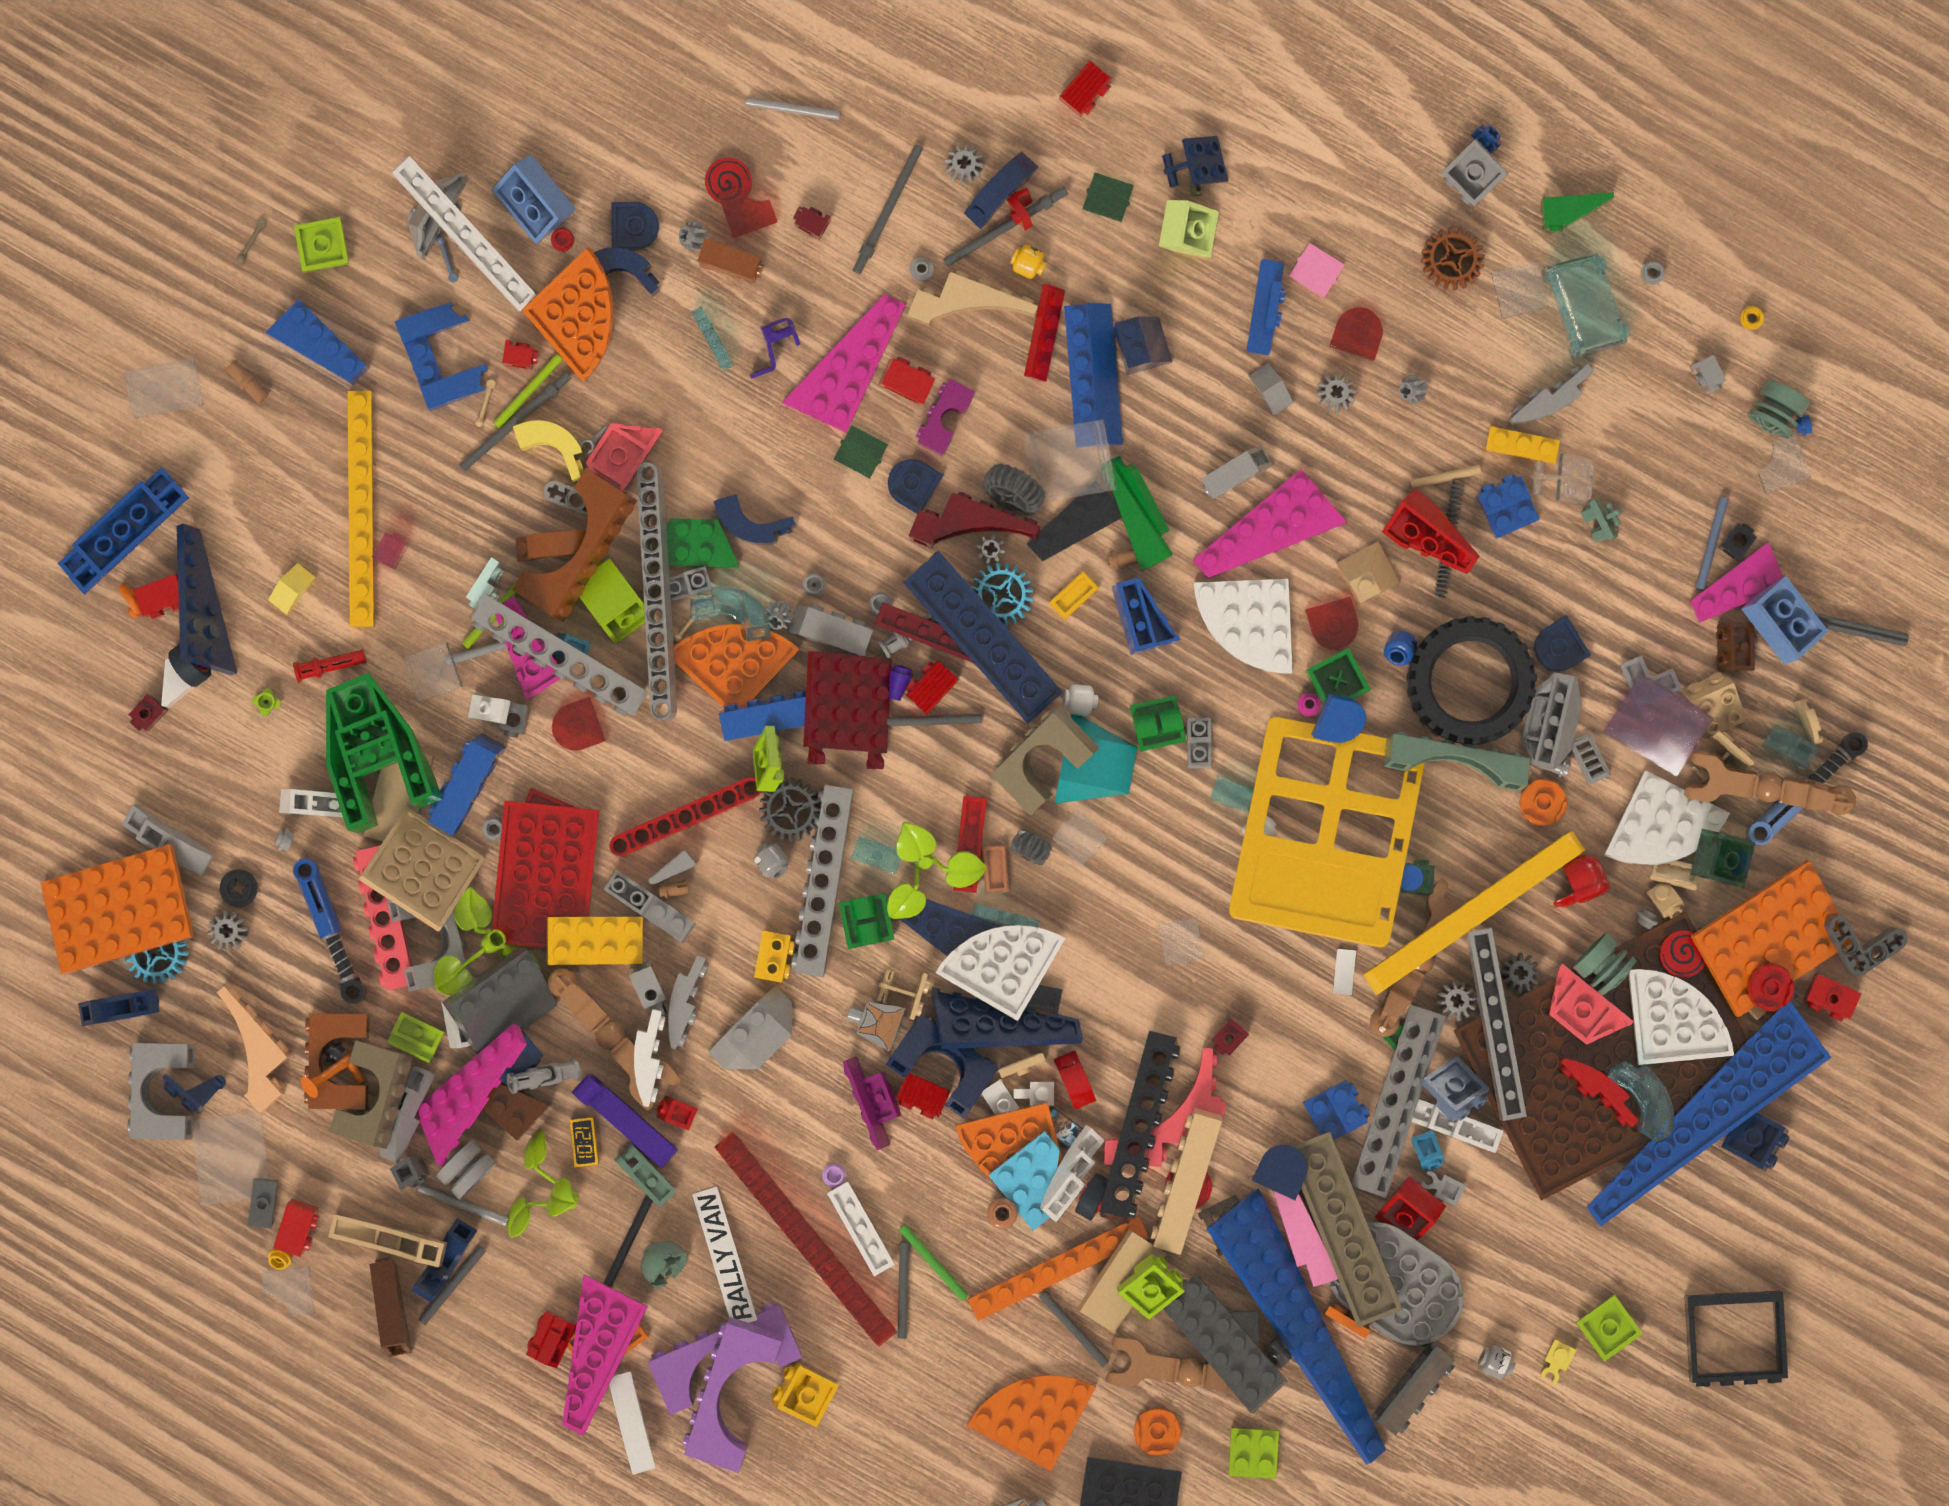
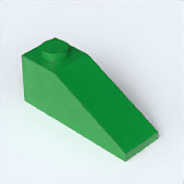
(1566, 210)

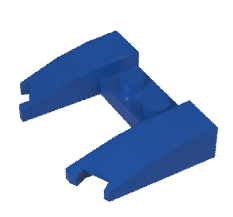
(436, 389)

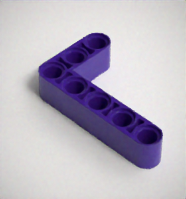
(596, 1094)

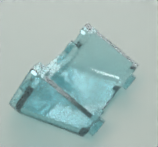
(1586, 305)

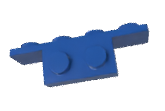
(1265, 307)

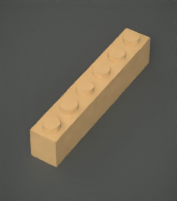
(1186, 1181)

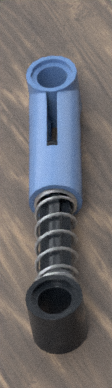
(1841, 756)

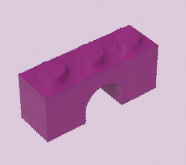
(953, 398)

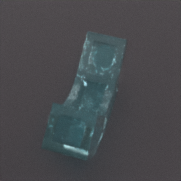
(735, 604)
(1652, 1097)

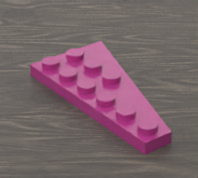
(841, 379)
(1281, 520)
(601, 1339)

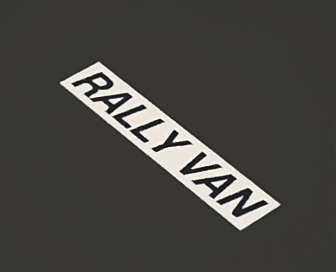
(724, 1255)

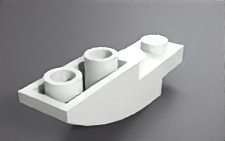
(646, 1067)

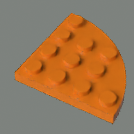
(576, 313)
(729, 665)
(1001, 1135)
(1034, 1415)

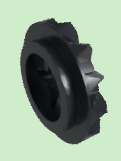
(229, 882)

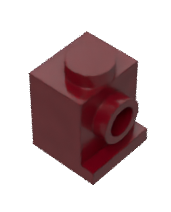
(811, 221)
(155, 711)
(1236, 1031)

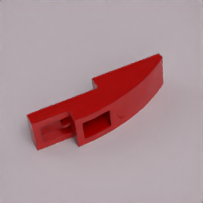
(1593, 1082)

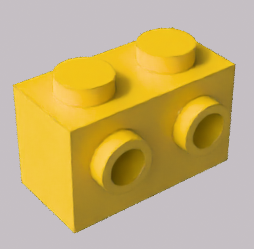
(773, 956)

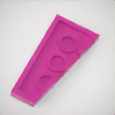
(1738, 585)
(529, 674)

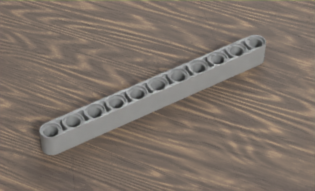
(661, 602)

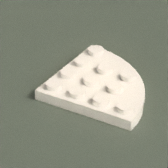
(1249, 620)
(1661, 824)
(1003, 965)
(1674, 1020)

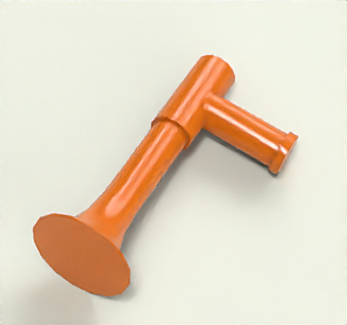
(311, 1085)

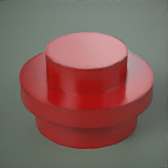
(562, 239)

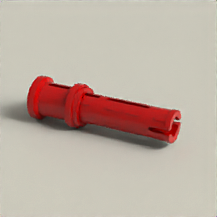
(358, 657)

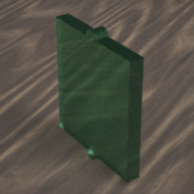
(1108, 197)
(860, 452)

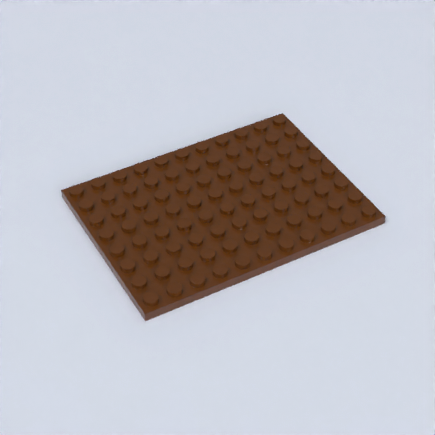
(1576, 1134)

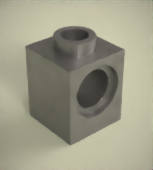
(523, 712)

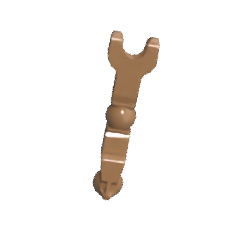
(1767, 787)
(1386, 1019)
(608, 1033)
(1189, 1371)

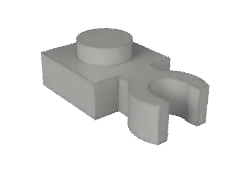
(1446, 1188)

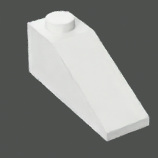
(309, 803)

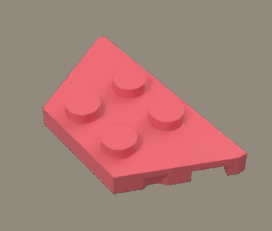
(622, 452)
(1583, 1008)

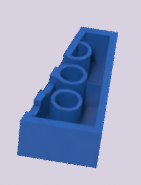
(314, 340)
(750, 719)
(465, 783)

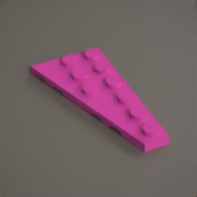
(465, 1094)

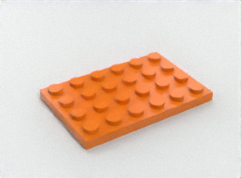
(117, 909)
(1773, 927)

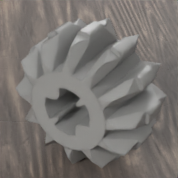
(958, 158)
(1344, 396)
(223, 938)
(1449, 1004)

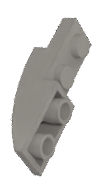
(1545, 404)
(156, 834)
(649, 906)
(680, 1011)
(405, 1123)

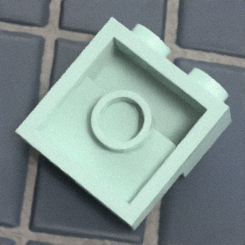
(489, 575)

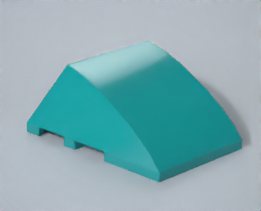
(1104, 773)

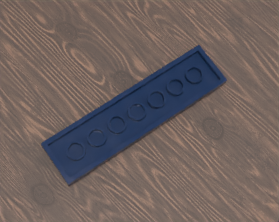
(982, 636)

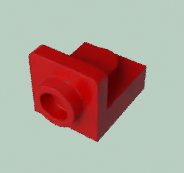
(676, 1112)

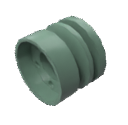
(1776, 413)
(1604, 963)

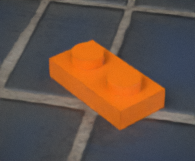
(1339, 1314)

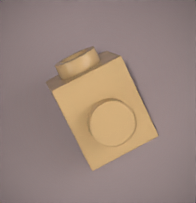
(1666, 900)

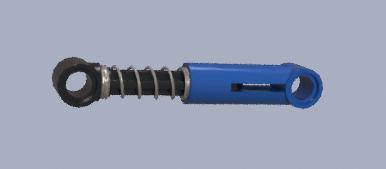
(328, 928)

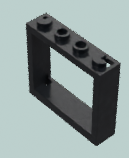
(1747, 1377)

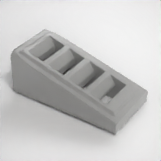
(1581, 762)
(676, 866)

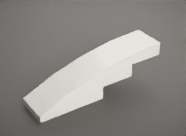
(1464, 1130)
(1068, 1176)
(632, 1423)

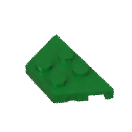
(698, 544)

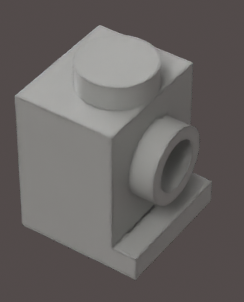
(1709, 374)

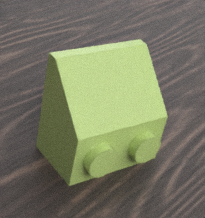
(1188, 228)

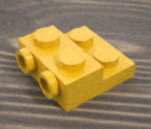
(804, 1394)

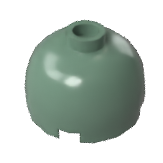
(662, 1261)

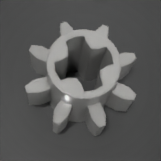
(692, 235)
(1413, 389)
(996, 546)
(779, 614)

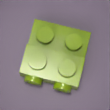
(767, 761)
(1152, 1286)

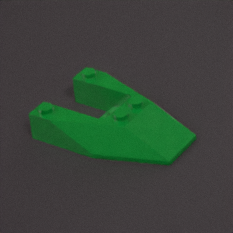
(364, 737)

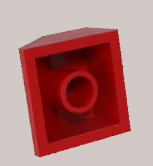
(1411, 1209)

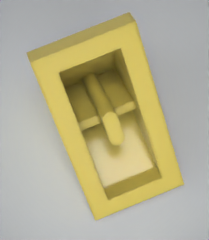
(291, 588)

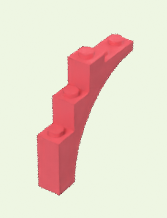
(1173, 1127)

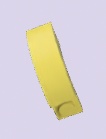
(546, 433)

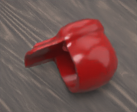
(1586, 879)

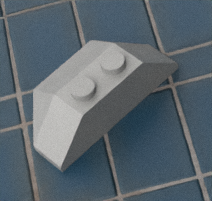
(422, 226)
(1552, 720)
(756, 1033)

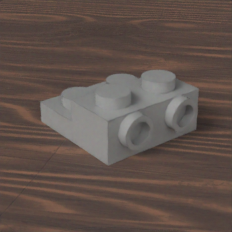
(1474, 173)

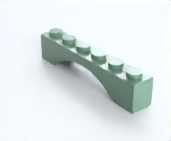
(1504, 770)

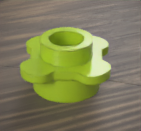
(266, 708)

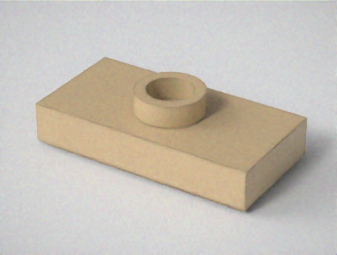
(1676, 874)
(1022, 1066)

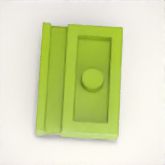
(415, 1037)

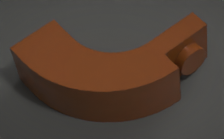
(549, 545)

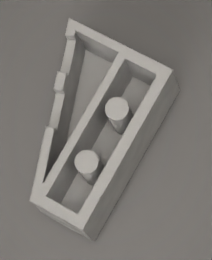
(830, 629)

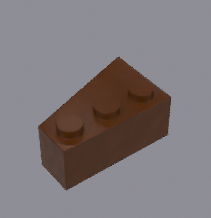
(515, 1111)

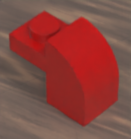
(1075, 1080)

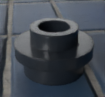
(334, 1052)

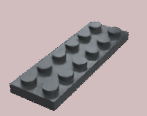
(1225, 1344)

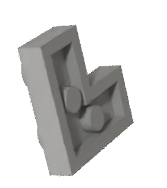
(1637, 666)

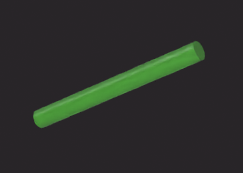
(933, 1262)

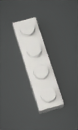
(861, 1228)

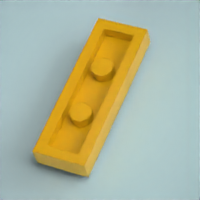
(1522, 445)

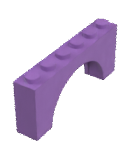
(739, 1346)
(675, 1369)

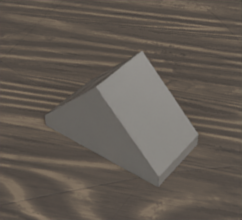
(1271, 389)

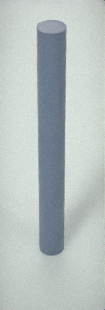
(1711, 544)

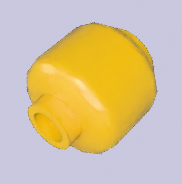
(1028, 261)

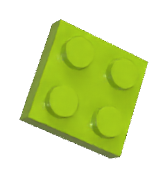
(321, 244)
(1609, 1328)
(1253, 1453)

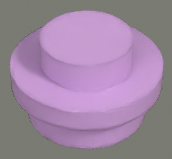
(834, 1175)

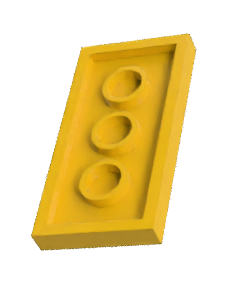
(594, 940)

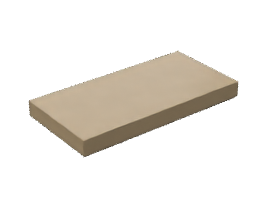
(390, 800)
(1102, 1300)

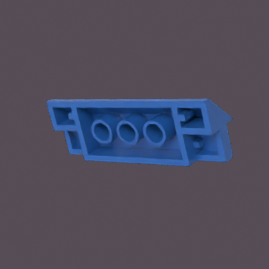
(1093, 367)
(122, 529)

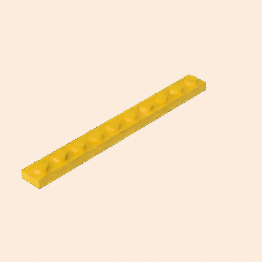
(361, 508)

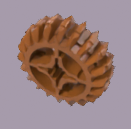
(1455, 268)

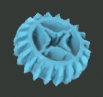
(1011, 577)
(153, 962)

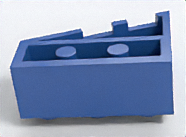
(1141, 618)

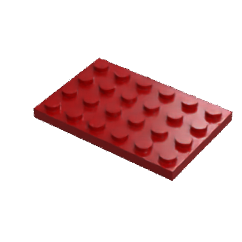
(543, 869)

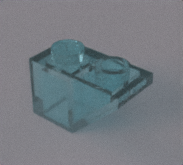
(1791, 746)

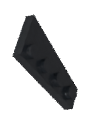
(1075, 523)

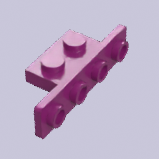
(874, 1099)

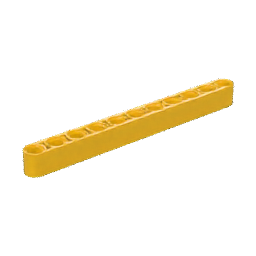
(1473, 912)

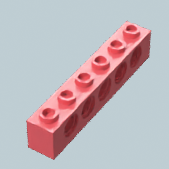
(377, 932)

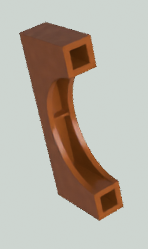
(606, 513)

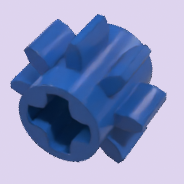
(1487, 137)

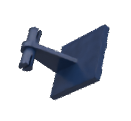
(1203, 161)
(196, 1097)

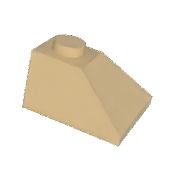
(1368, 573)

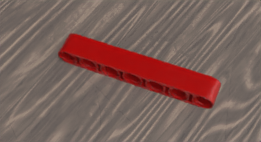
(674, 820)

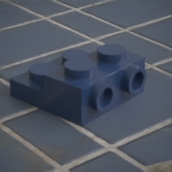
(1757, 1141)

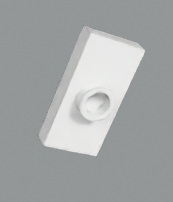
(489, 709)
(999, 1098)

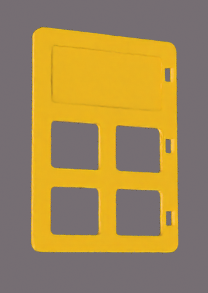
(1316, 884)

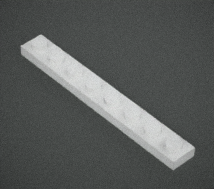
(463, 233)

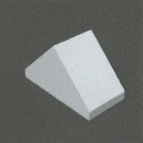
(173, 686)

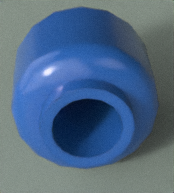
(1400, 648)

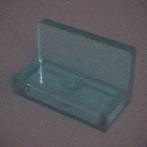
(1232, 795)
(876, 855)

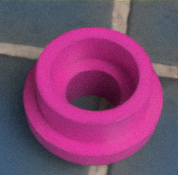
(1301, 704)

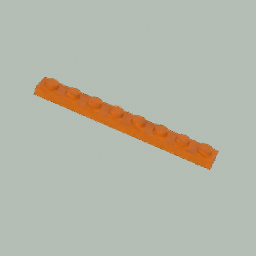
(1053, 1270)

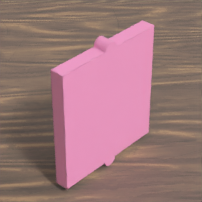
(1316, 270)

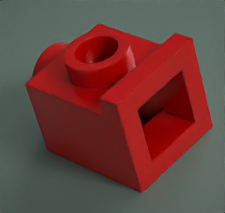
(520, 355)

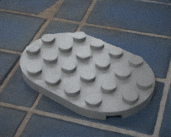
(1423, 1283)

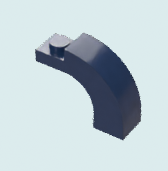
(1000, 188)
(628, 261)
(746, 530)
(119, 1007)
(435, 1278)

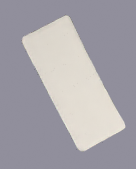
(1344, 972)

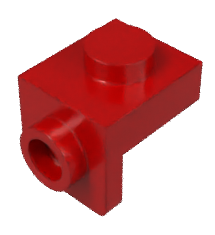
(1017, 205)

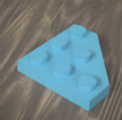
(1027, 1176)

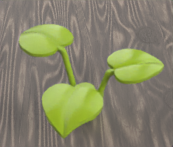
(917, 846)
(470, 913)
(561, 1196)

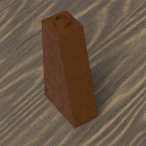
(389, 1308)

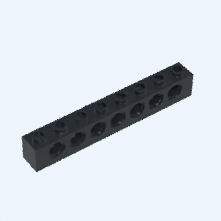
(1155, 1045)

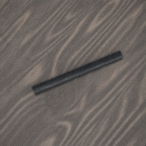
(628, 1241)

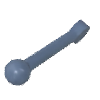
(452, 276)

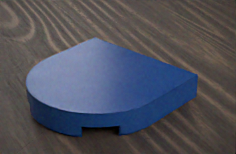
(1339, 720)

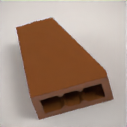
(729, 261)

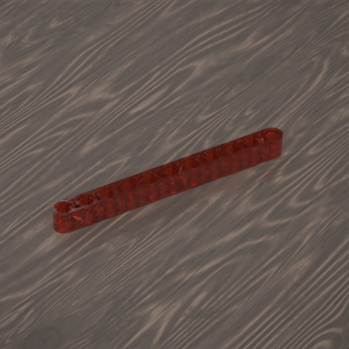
(805, 1239)

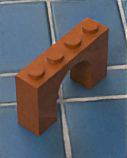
(322, 1030)

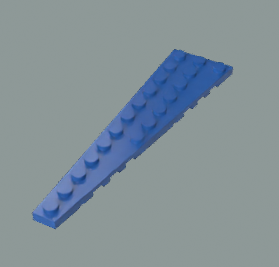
(1758, 1073)
(1268, 1271)

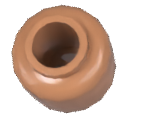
(995, 1219)

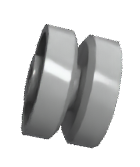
(468, 1171)

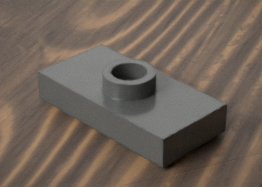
(262, 1202)

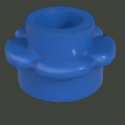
(1804, 425)

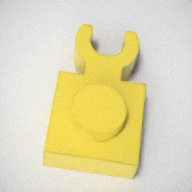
(1559, 1357)

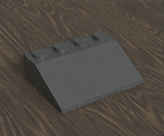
(500, 996)
(1413, 1388)

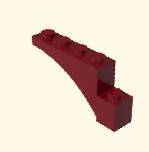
(966, 517)

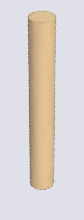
(1446, 476)

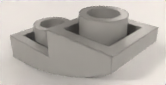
(689, 584)
(1199, 743)

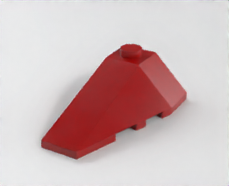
(1426, 529)

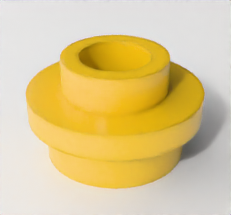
(1754, 311)
(279, 1259)

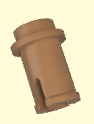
(1121, 558)
(673, 889)

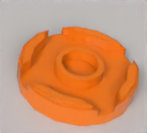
(1543, 802)
(1157, 1431)

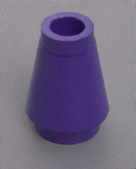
(898, 681)

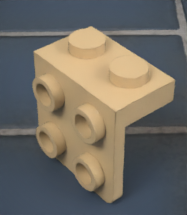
(1719, 700)

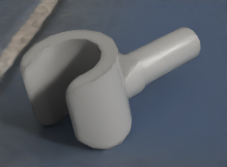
(594, 439)

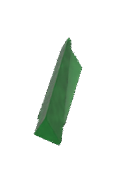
(1140, 515)

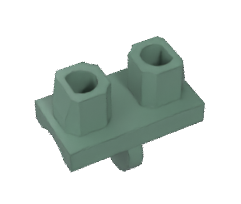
(1606, 528)

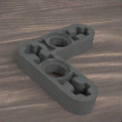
(1862, 953)

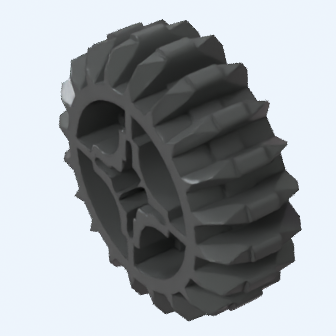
(1013, 489)
(785, 793)

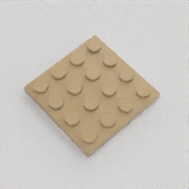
(422, 869)

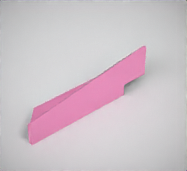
(1305, 1240)

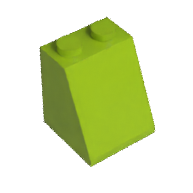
(613, 602)

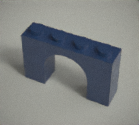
(973, 1068)

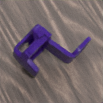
(771, 336)

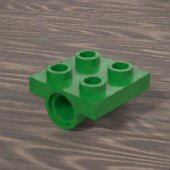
(1158, 723)
(866, 921)

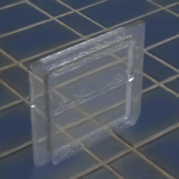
(1070, 460)

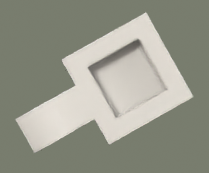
(1038, 1093)

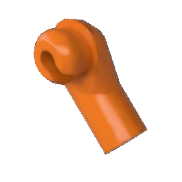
(129, 596)

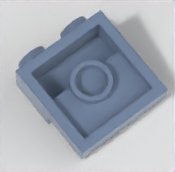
(1456, 1089)

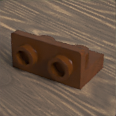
(1735, 647)

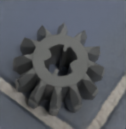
(1031, 847)
(1525, 966)

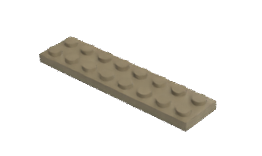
(1346, 1233)

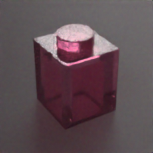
(390, 550)

